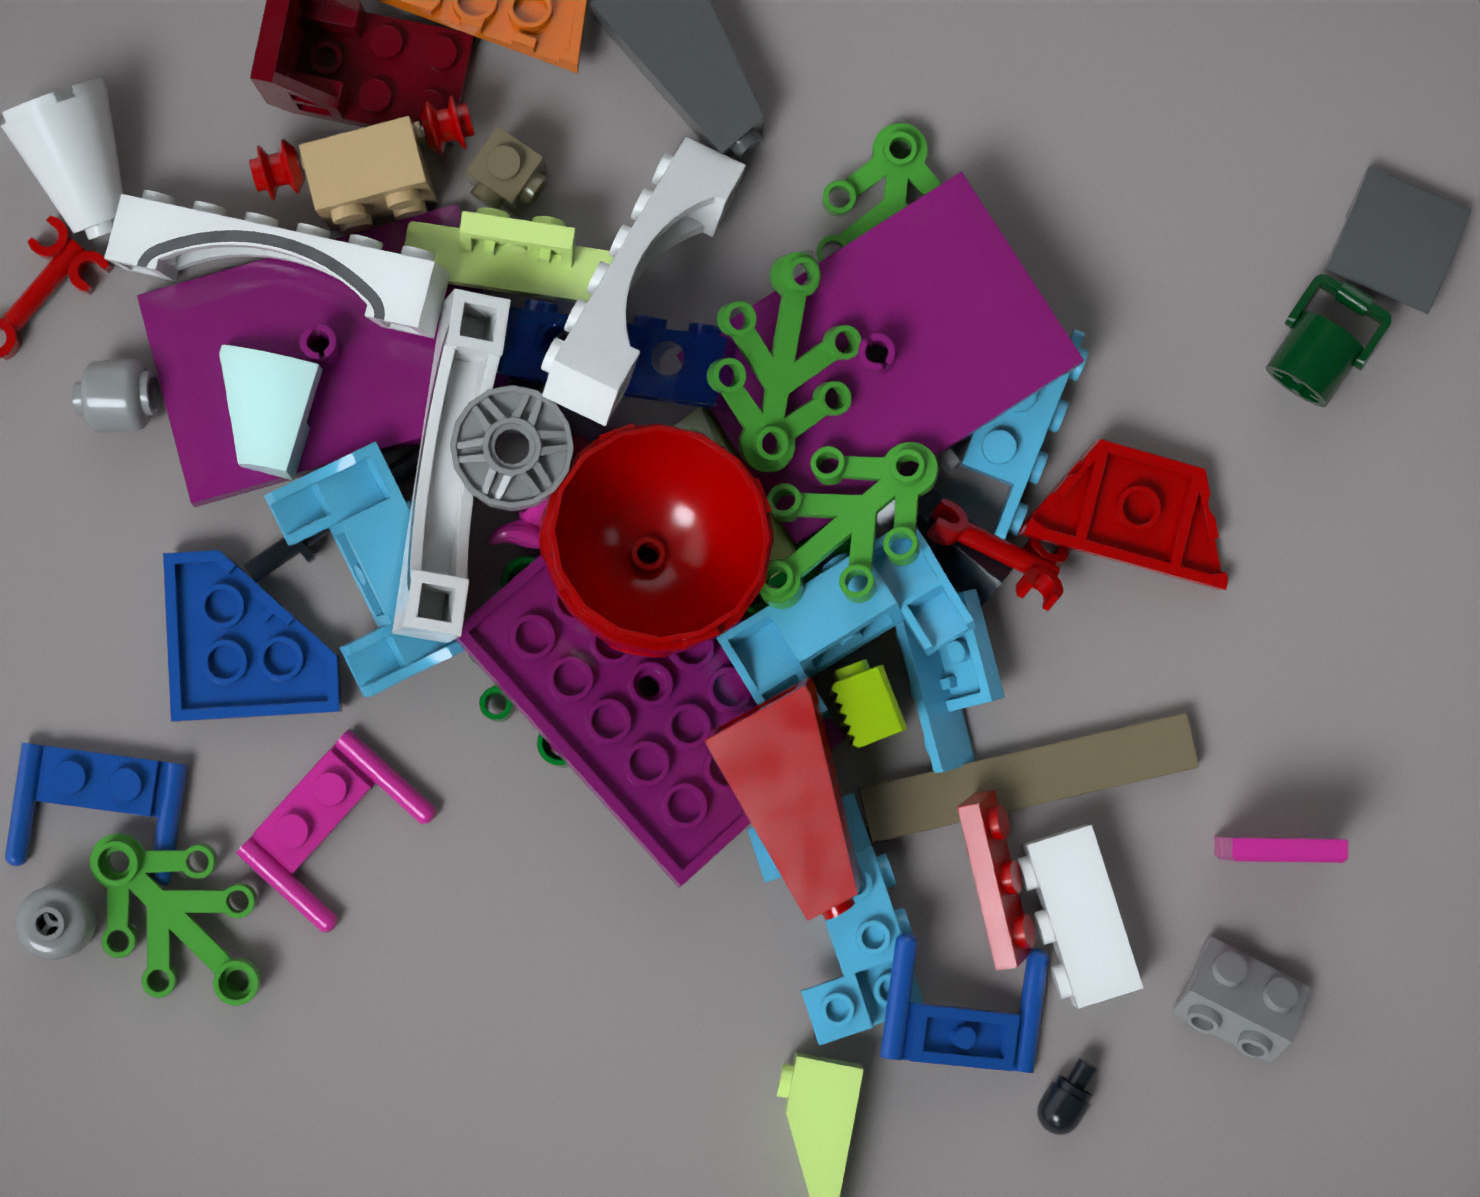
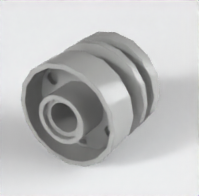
(506, 413)

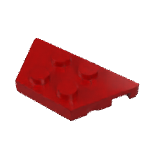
(1134, 513)

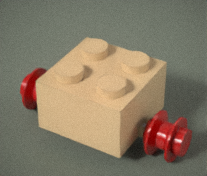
(368, 169)

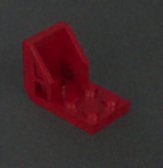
(356, 64)

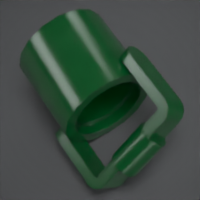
(1319, 351)

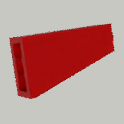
(791, 794)

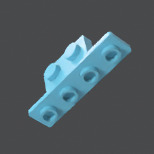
(1012, 443)
(947, 682)

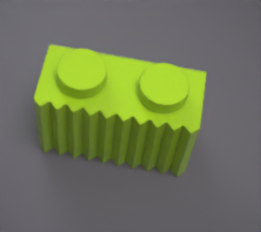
(866, 704)

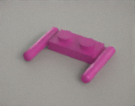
(315, 812)

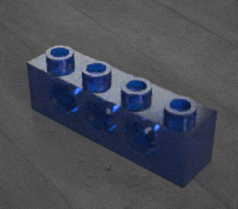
(537, 324)

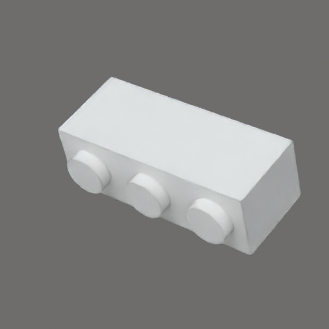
(1079, 917)

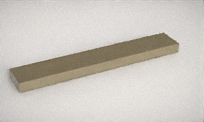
(1032, 776)

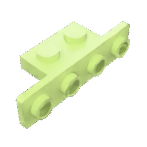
(511, 254)

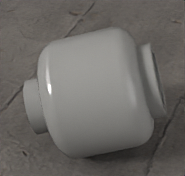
(117, 395)
(75, 922)

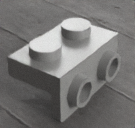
(1242, 1001)

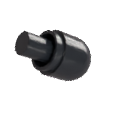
(1067, 1099)

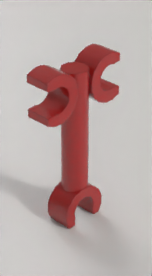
(66, 259)
(1032, 560)

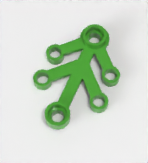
(880, 166)
(779, 370)
(853, 517)
(169, 912)

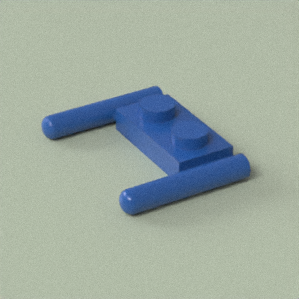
(97, 783)
(960, 1033)

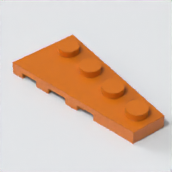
(533, 27)

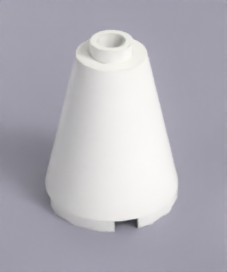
(71, 153)

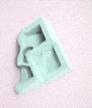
(268, 407)

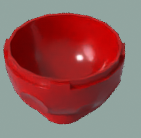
(683, 502)

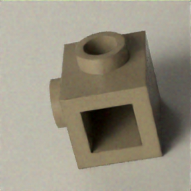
(507, 173)

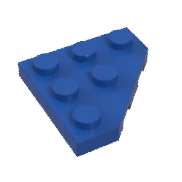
(239, 647)

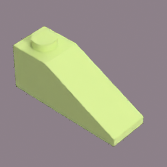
(821, 1116)

